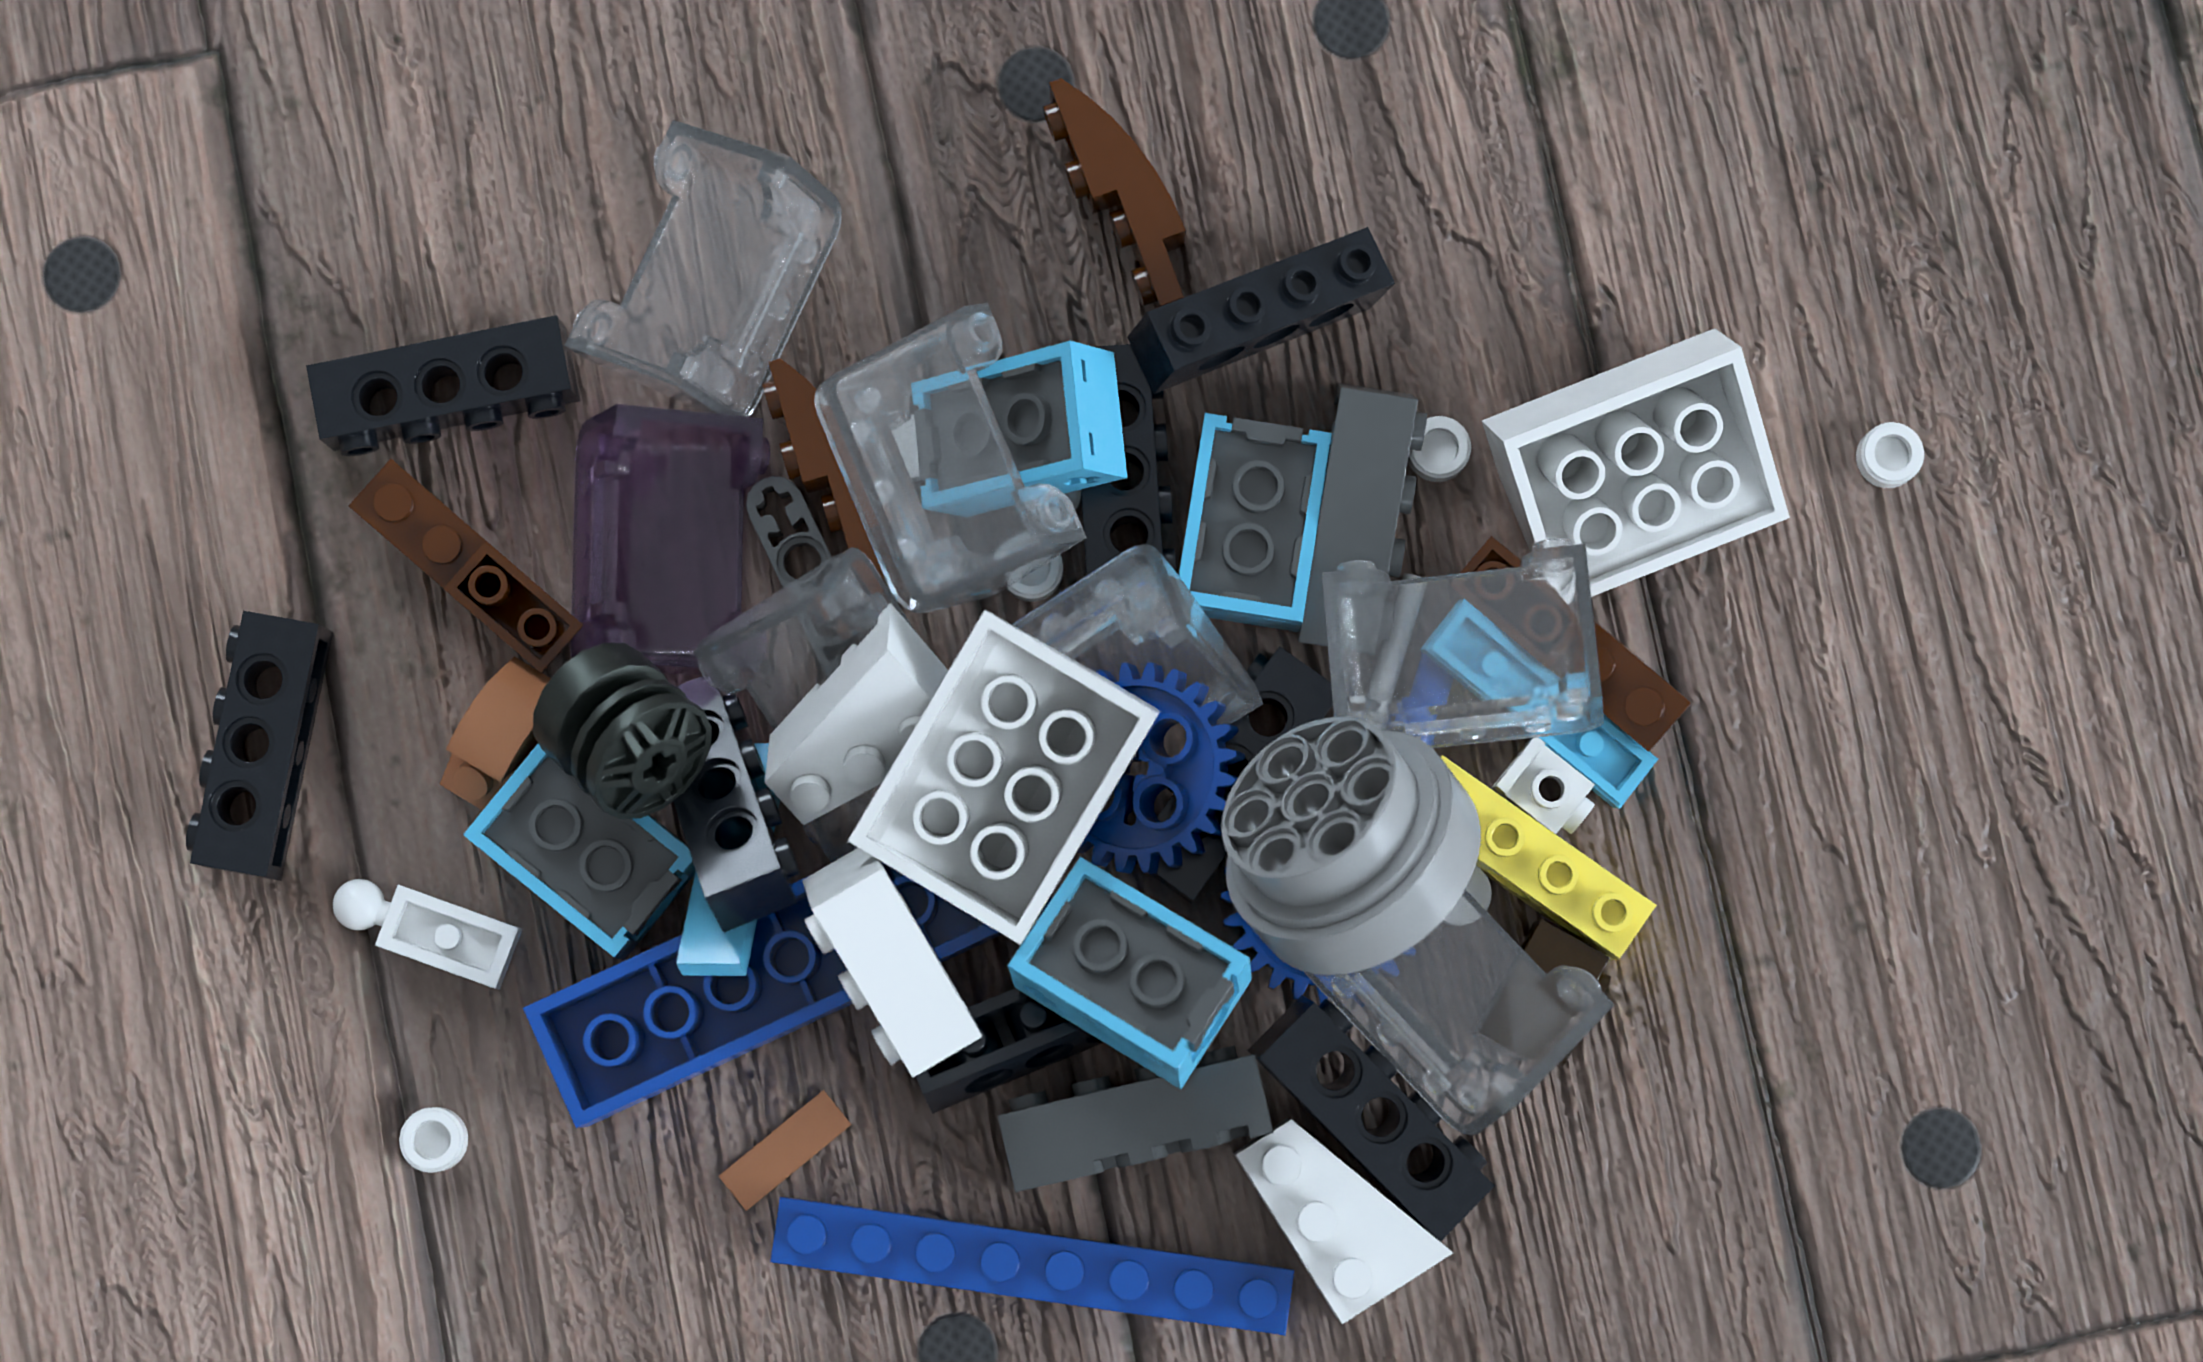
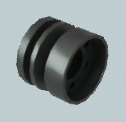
(621, 730)

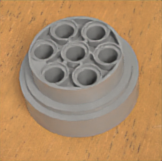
(1347, 844)

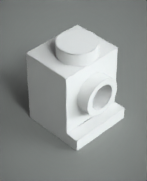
(1521, 787)

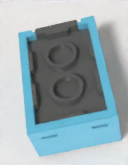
(1059, 415)
(1254, 520)
(584, 863)
(1130, 972)

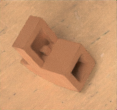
(494, 734)

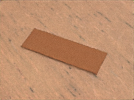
(784, 1150)

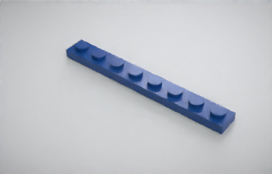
(1032, 1265)

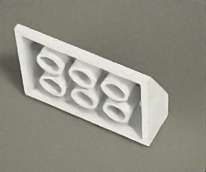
(1642, 461)
(1004, 776)

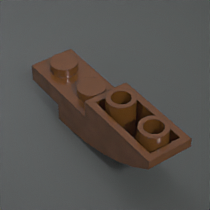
(1116, 173)
(810, 454)
(466, 566)
(1631, 690)

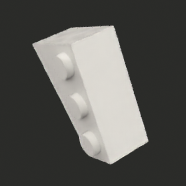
(855, 722)
(887, 962)
(1336, 1221)

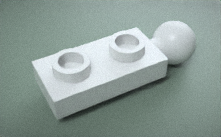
(430, 930)

